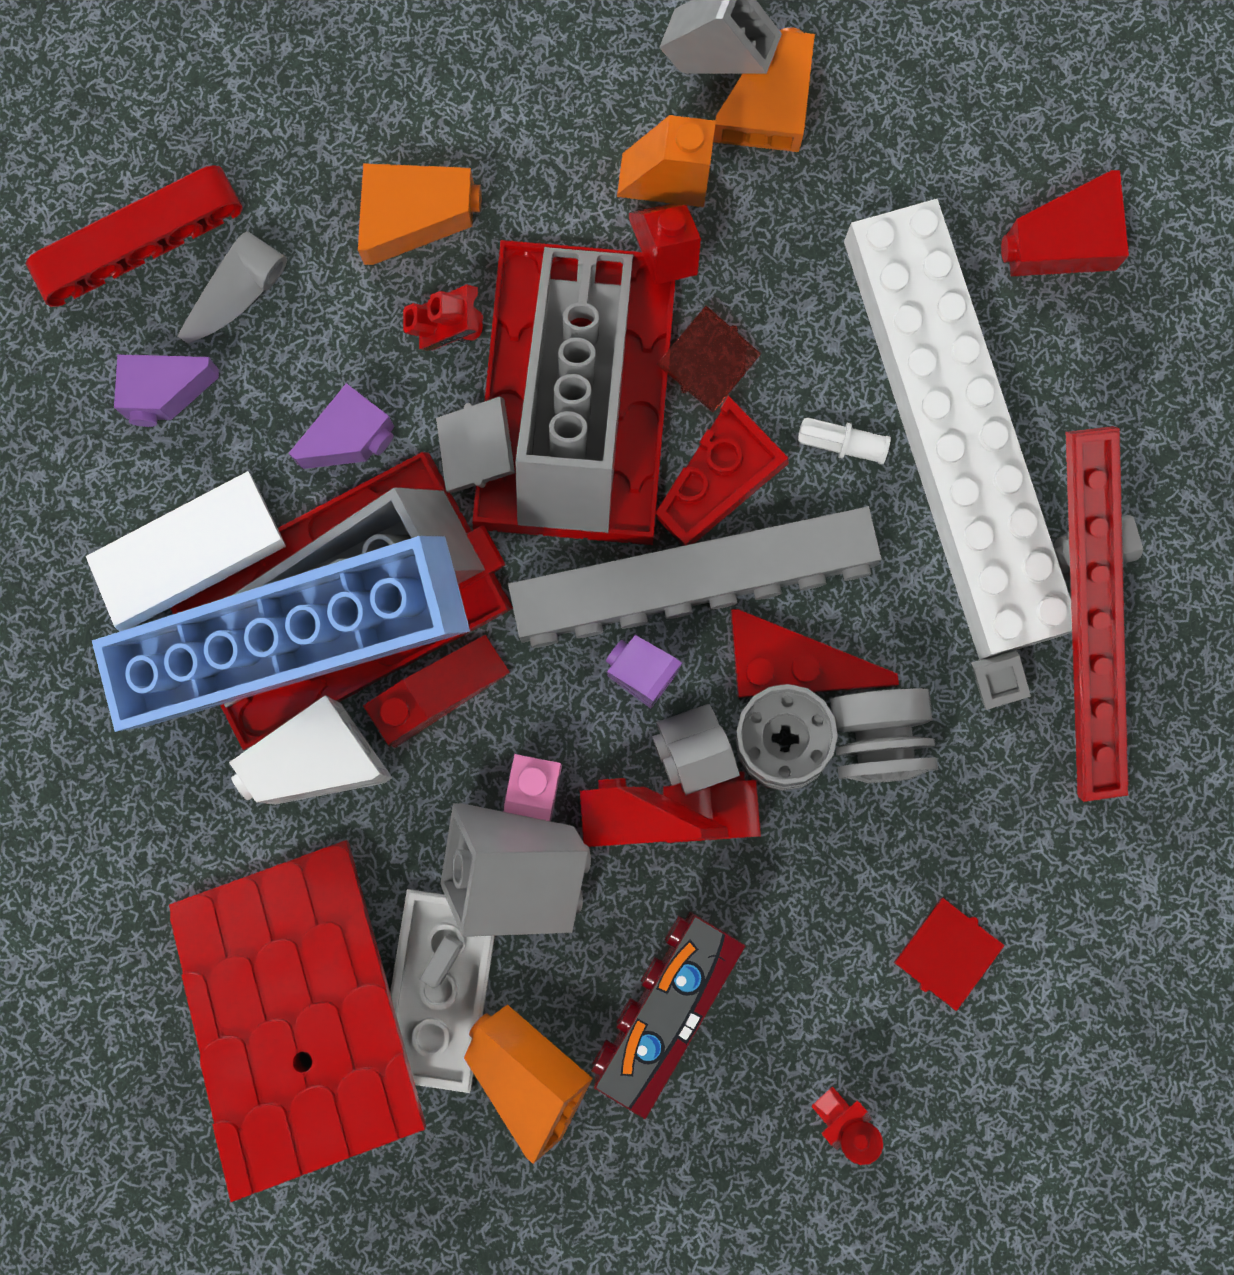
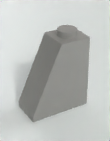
(720, 37)

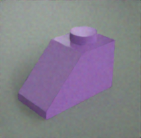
(159, 386)
(344, 432)
(642, 669)

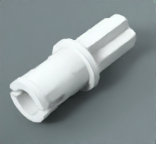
(844, 440)

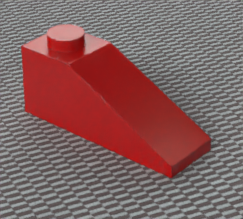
(435, 691)
(639, 815)

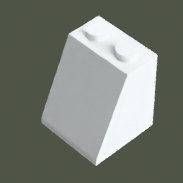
(309, 758)

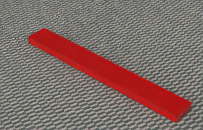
(1097, 611)

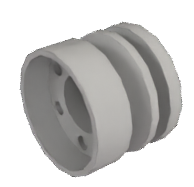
(805, 718)
(884, 734)

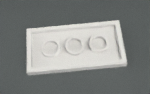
(184, 552)
(438, 1019)

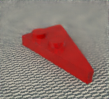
(777, 656)

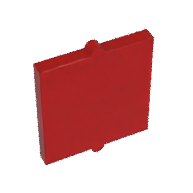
(949, 954)

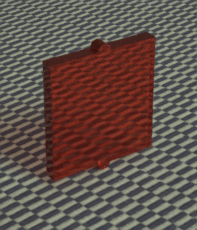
(709, 359)

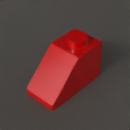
(667, 241)

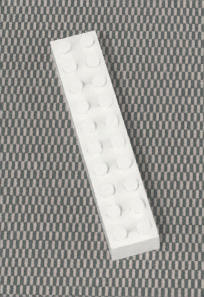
(959, 429)

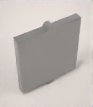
(475, 445)

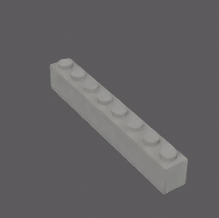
(695, 575)

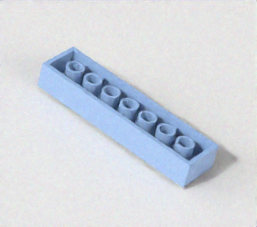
(282, 633)

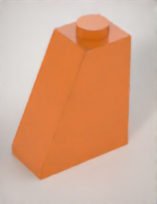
(771, 106)
(669, 163)
(412, 207)
(526, 1079)

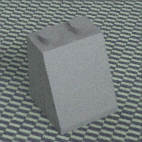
(512, 873)

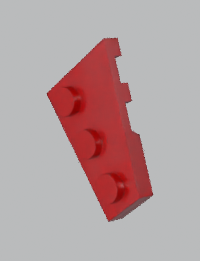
(723, 473)

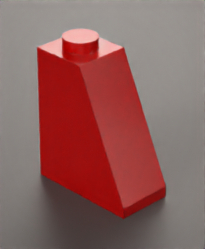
(1071, 232)

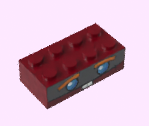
(666, 1015)

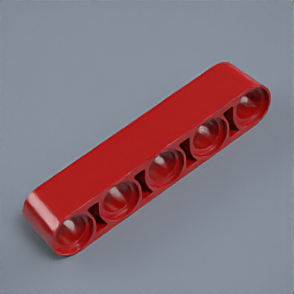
(132, 234)

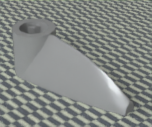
(236, 284)

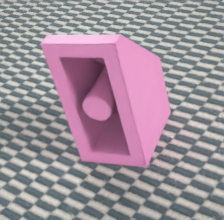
(532, 787)

